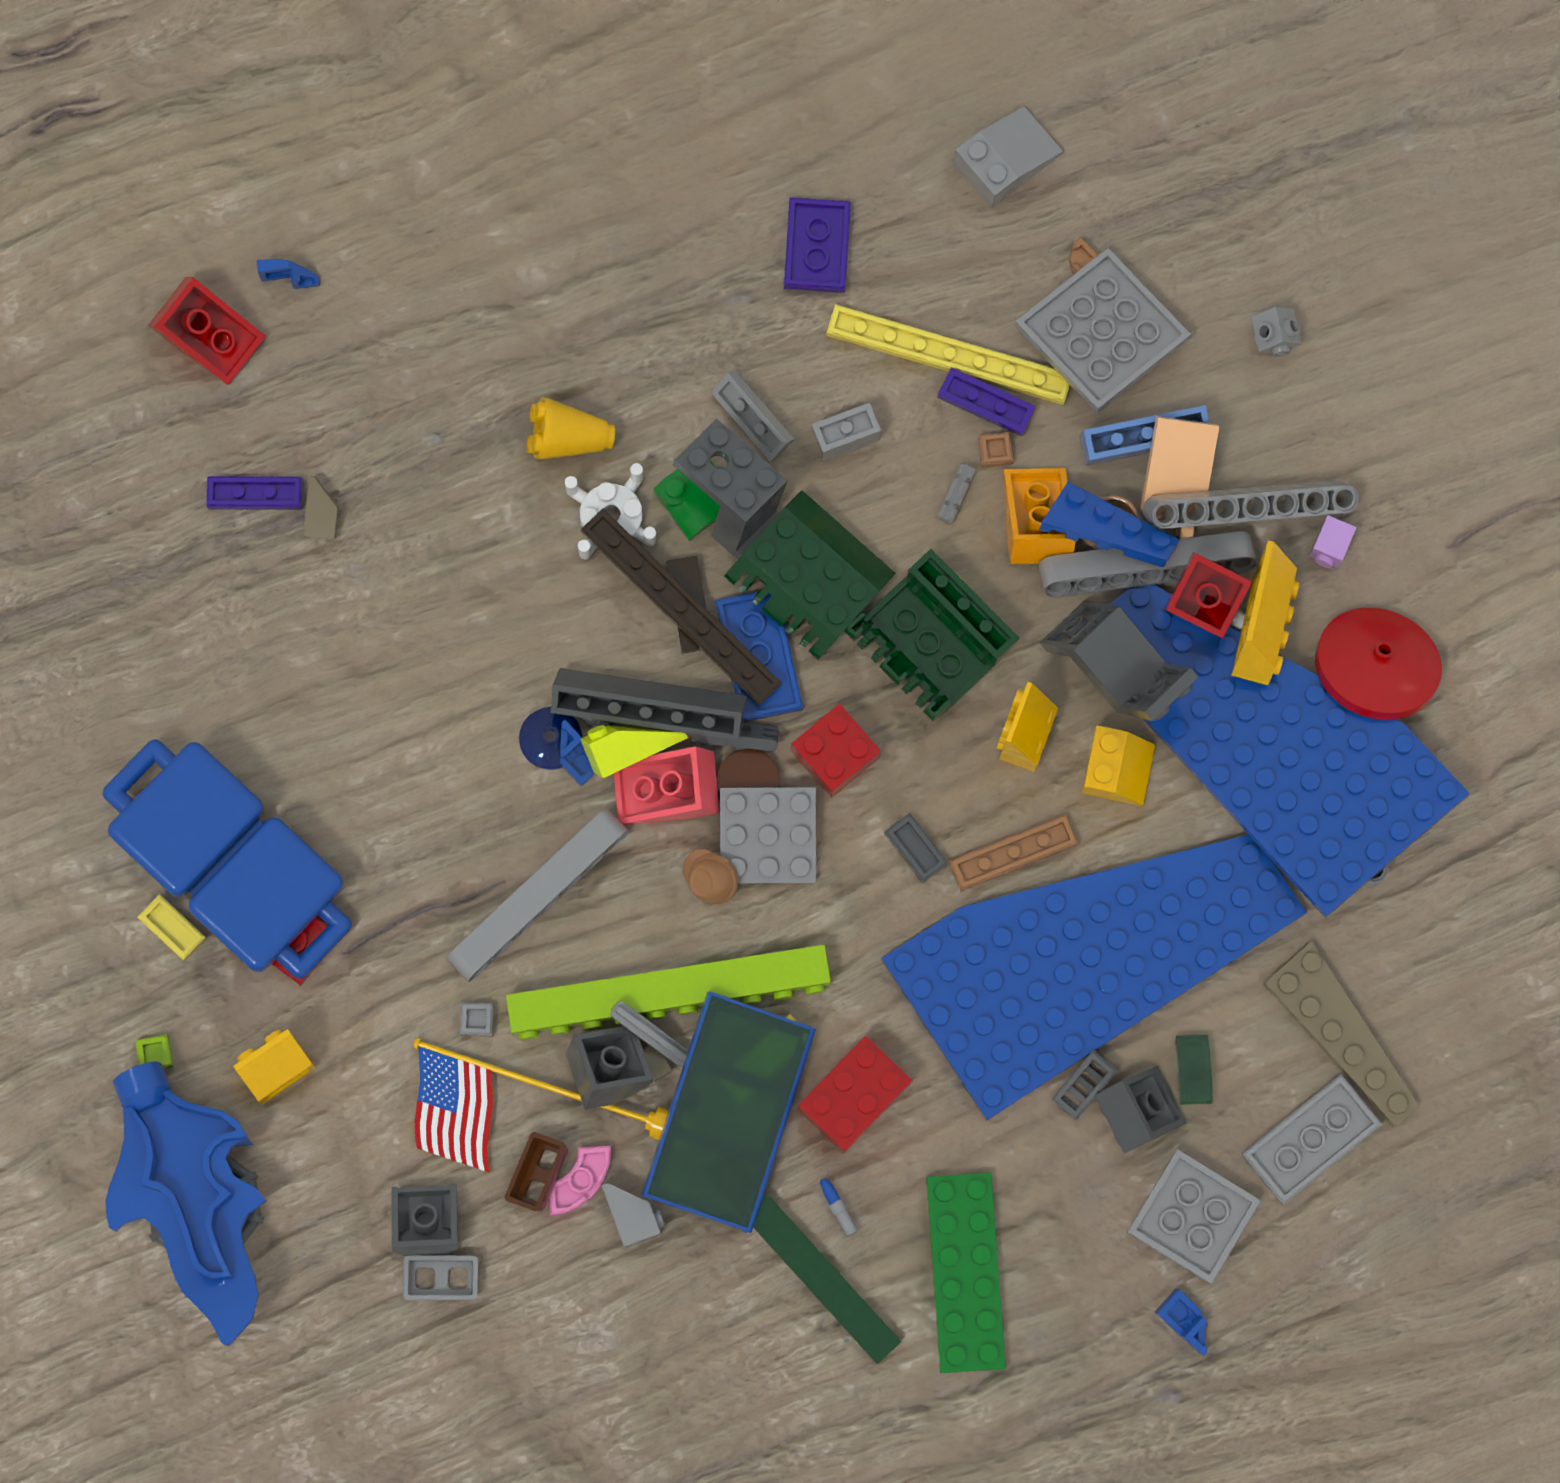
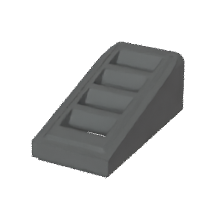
(1105, 1064)

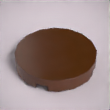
(748, 770)

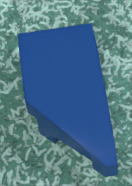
(281, 269)
(573, 756)
(1184, 1319)

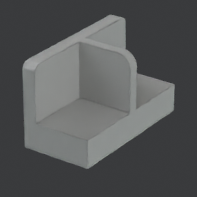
(846, 432)

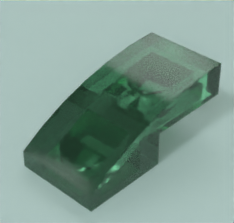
(1194, 1069)

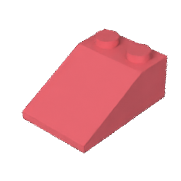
(668, 787)

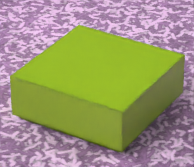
(155, 1050)

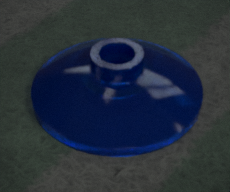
(533, 745)

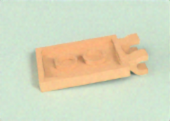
(1179, 462)

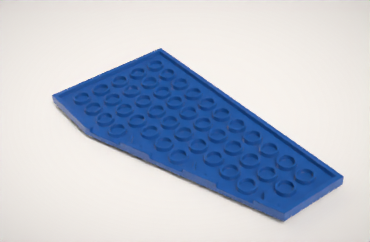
(1066, 967)

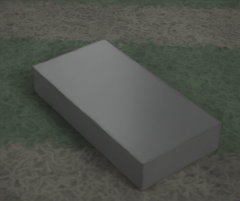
(916, 848)

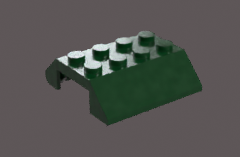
(811, 572)
(934, 635)

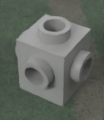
(1276, 331)

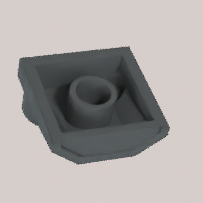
(424, 1220)

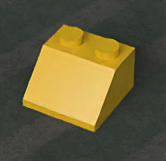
(1118, 766)

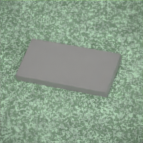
(1311, 1139)

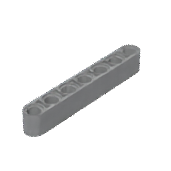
(1264, 508)
(1112, 570)
(537, 895)

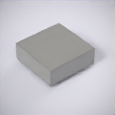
(476, 1019)

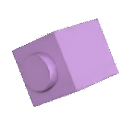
(1332, 542)

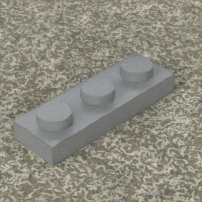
(752, 415)

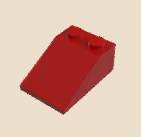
(206, 330)

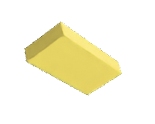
(171, 927)

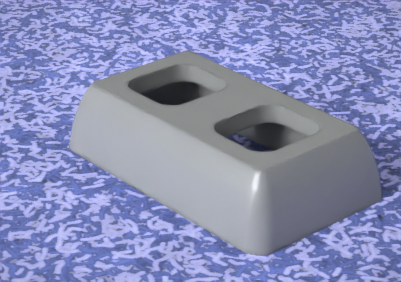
(441, 1265)

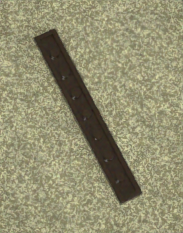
(681, 607)

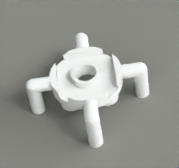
(612, 496)

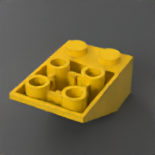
(1027, 728)

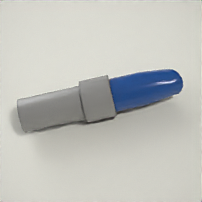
(838, 1207)

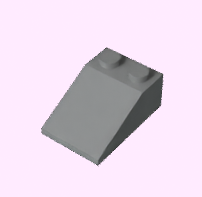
(1006, 155)

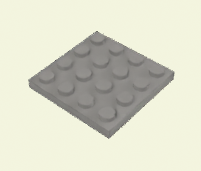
(1102, 330)

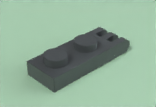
(753, 736)

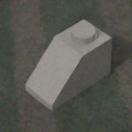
(632, 1216)

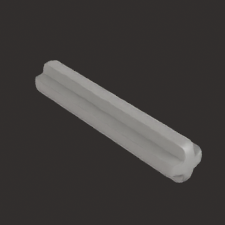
(649, 1033)

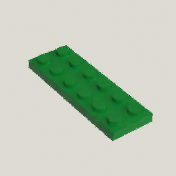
(965, 1273)

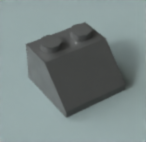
(607, 1066)
(1140, 1109)

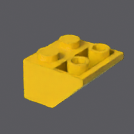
(273, 1065)

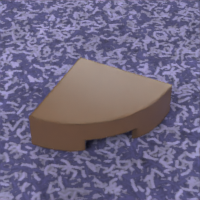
(1081, 255)

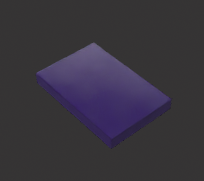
(817, 245)

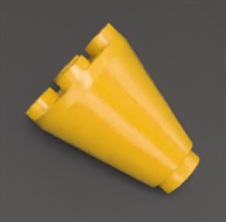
(566, 431)

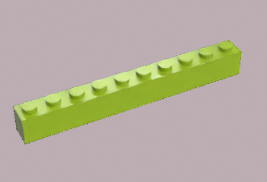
(668, 991)

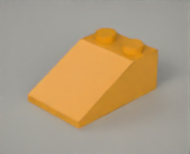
(1027, 501)

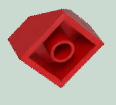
(1207, 595)

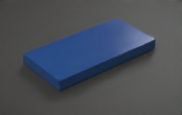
(769, 645)

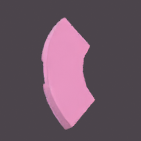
(581, 1181)

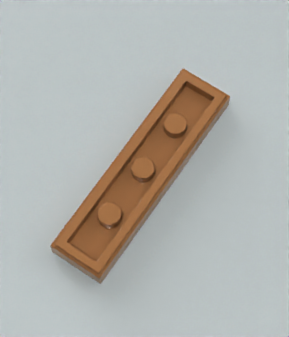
(1013, 853)

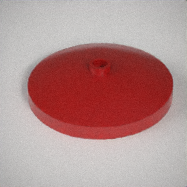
(1378, 663)

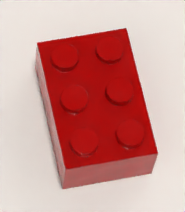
(854, 1094)

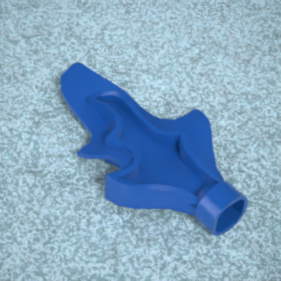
(181, 1183)

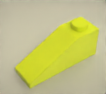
(618, 747)

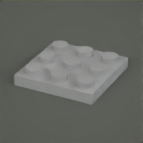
(769, 833)
(1193, 1216)

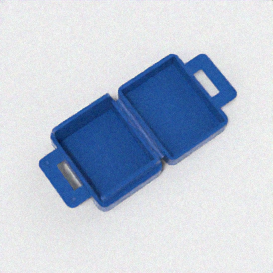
(247, 877)

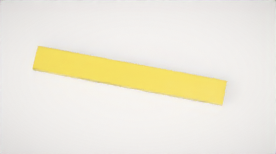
(946, 352)

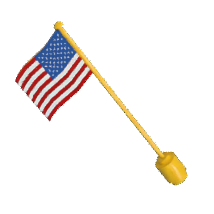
(458, 1105)

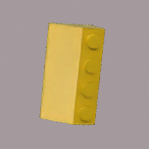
(1266, 616)

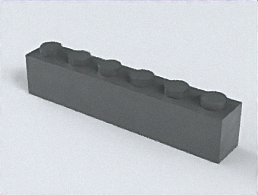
(648, 704)

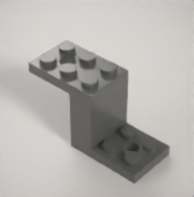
(744, 488)
(1119, 661)

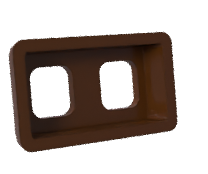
(529, 1170)

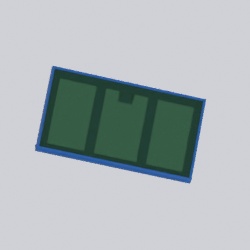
(728, 1112)

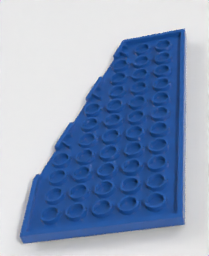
(1291, 764)

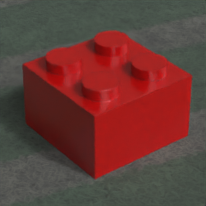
(835, 750)

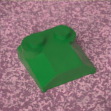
(686, 503)

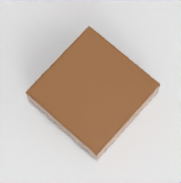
(995, 449)

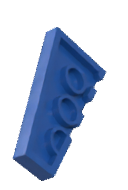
(1096, 520)

